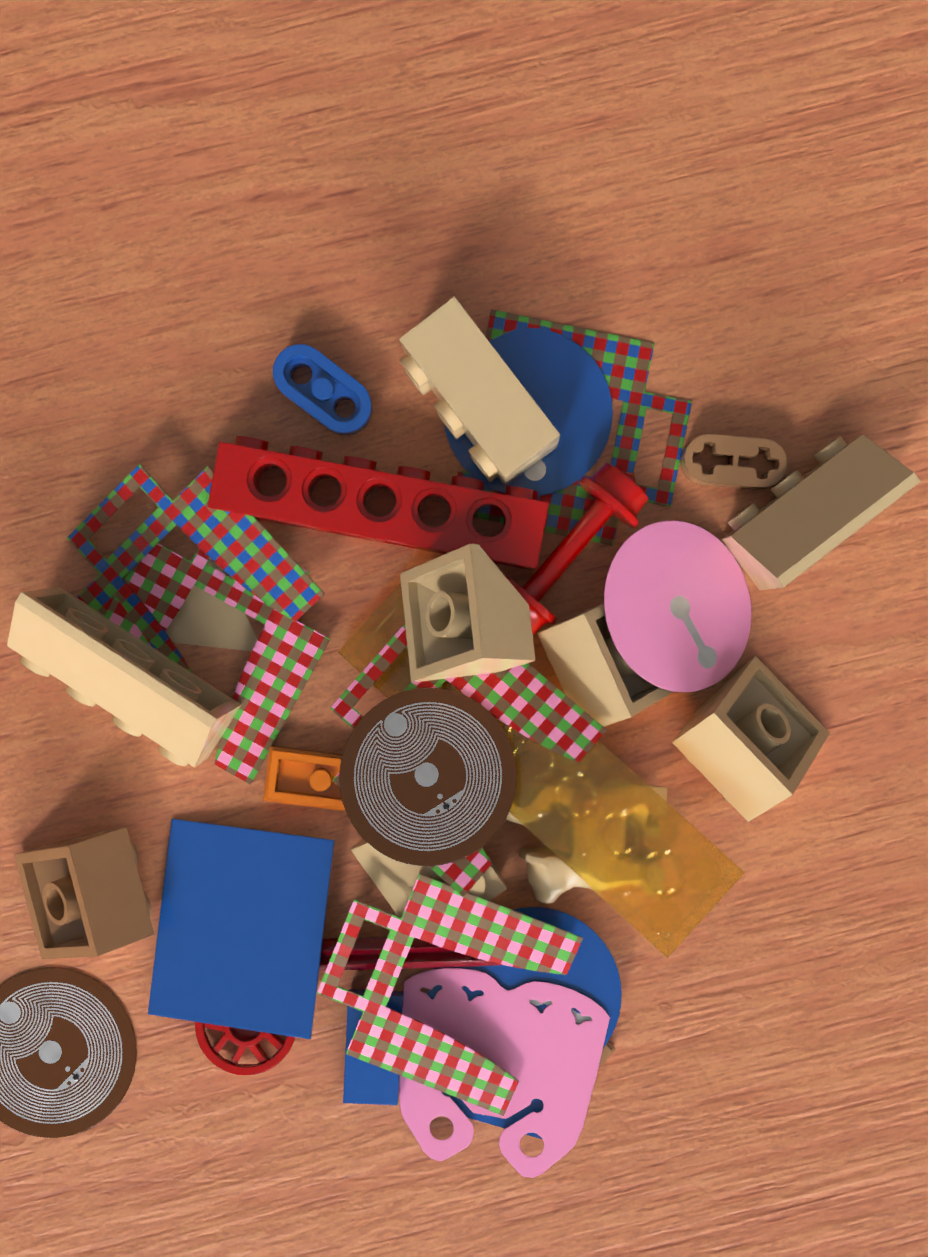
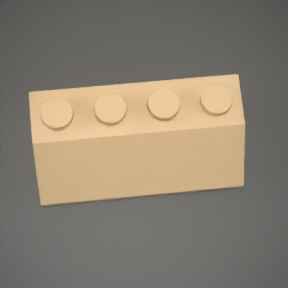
(120, 674)

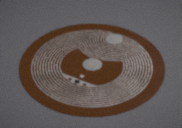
(428, 776)
(62, 1052)

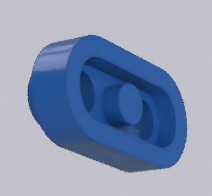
(323, 391)

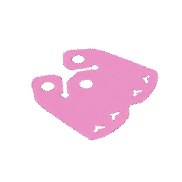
(541, 1050)

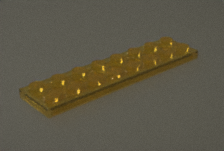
(592, 815)

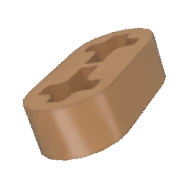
(734, 448)

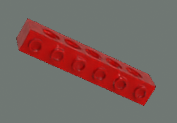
(238, 491)

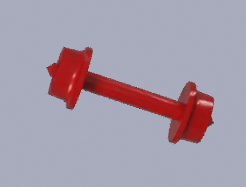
(613, 495)

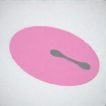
(677, 606)

